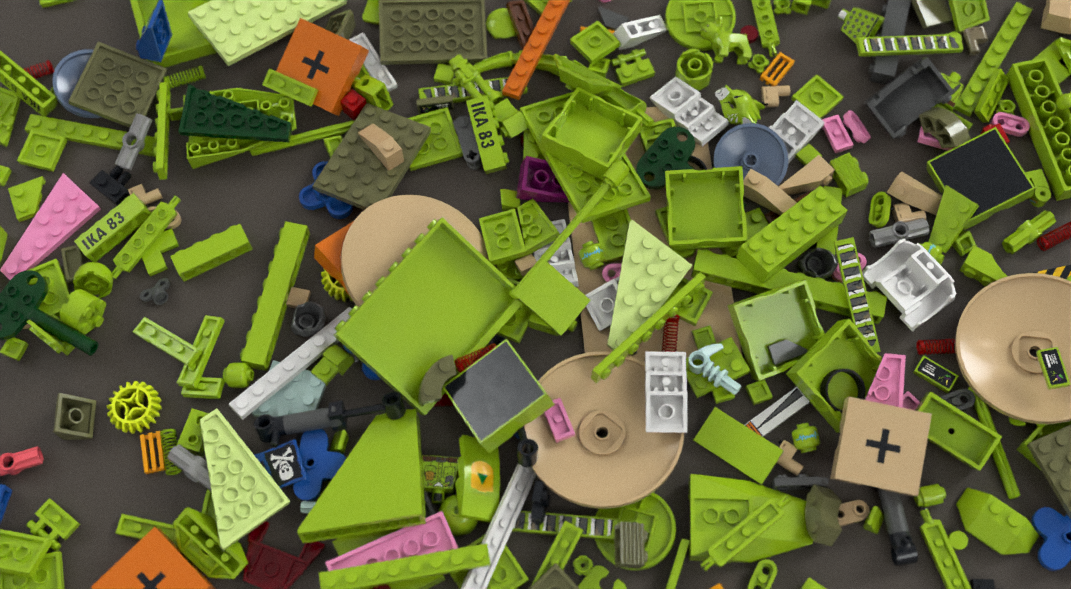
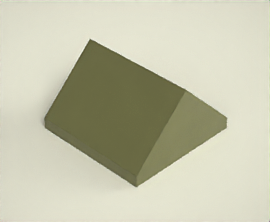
(342, 24)
(74, 417)

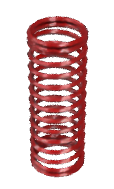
(49, 65)
(1046, 241)
(672, 320)
(922, 347)
(459, 363)

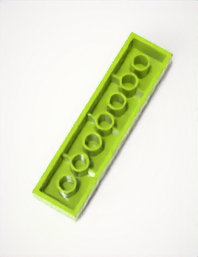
(1050, 129)

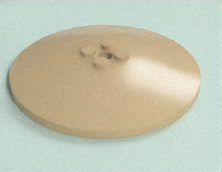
(387, 230)
(996, 340)
(597, 469)

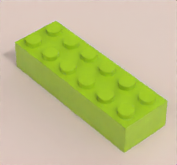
(791, 234)

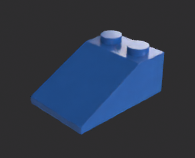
(155, 35)

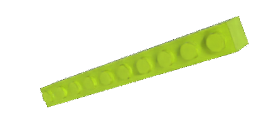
(826, 295)

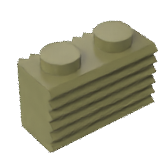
(630, 545)

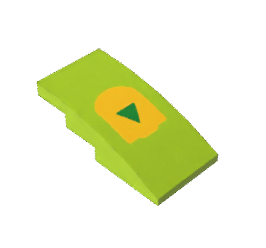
(478, 480)

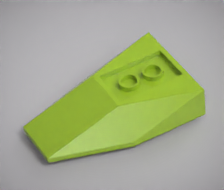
(209, 149)
(723, 503)

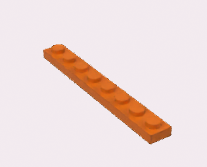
(534, 48)

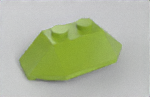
(579, 76)
(995, 523)
(200, 543)

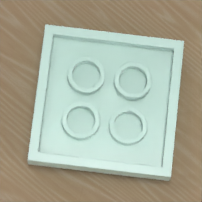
(297, 396)

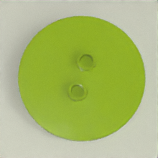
(687, 17)
(657, 521)

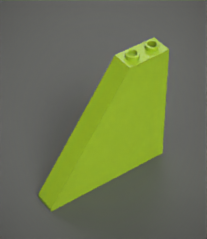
(375, 486)

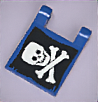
(283, 464)

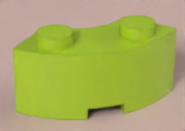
(510, 119)

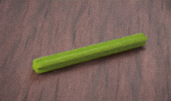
(302, 138)
(998, 453)

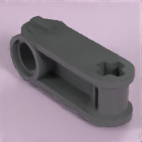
(468, 142)

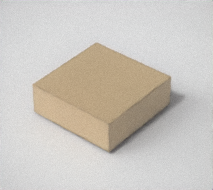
(525, 264)
(297, 296)

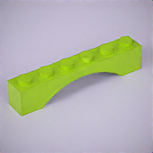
(981, 267)

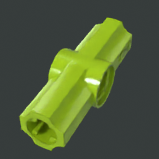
(1028, 232)

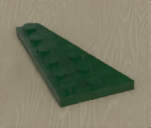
(222, 118)

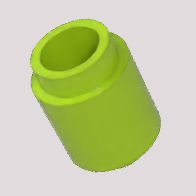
(930, 495)

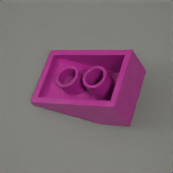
(539, 182)

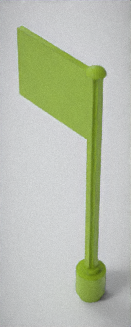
(546, 289)

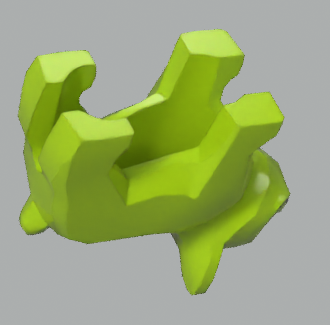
(726, 42)

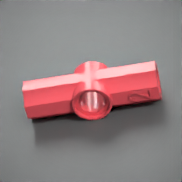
(22, 460)

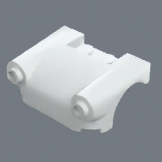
(912, 282)

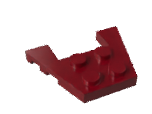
(274, 568)

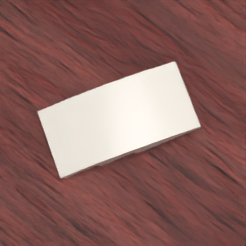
(689, 110)
(797, 128)
(563, 257)
(602, 303)
(666, 392)

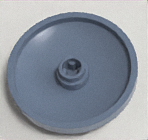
(66, 78)
(753, 148)

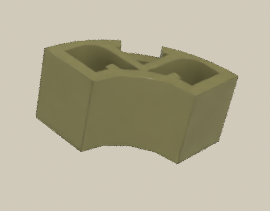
(944, 127)
(434, 380)
(822, 515)

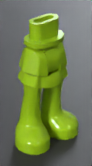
(468, 75)

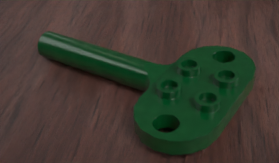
(665, 155)
(22, 302)

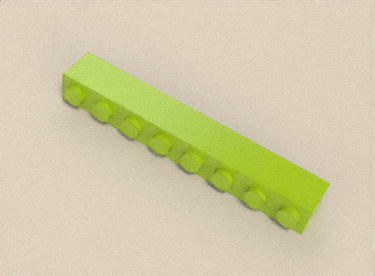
(272, 303)

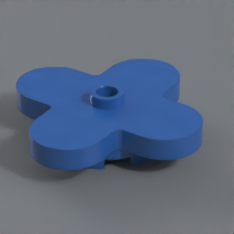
(313, 199)
(326, 464)
(1054, 528)

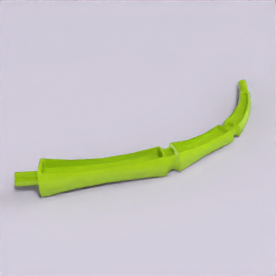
(547, 63)

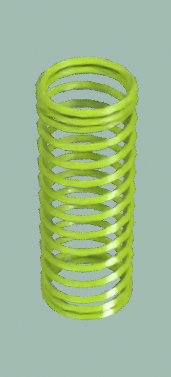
(202, 75)
(169, 435)

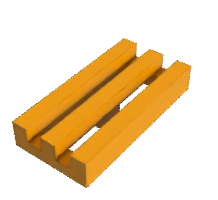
(769, 80)
(144, 438)

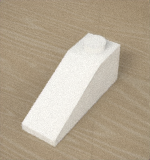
(639, 31)

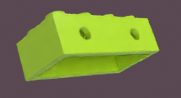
(971, 440)

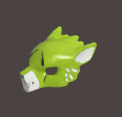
(745, 107)

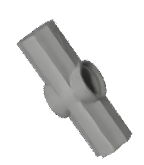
(130, 152)
(908, 229)
(193, 466)

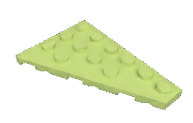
(645, 282)
(239, 484)

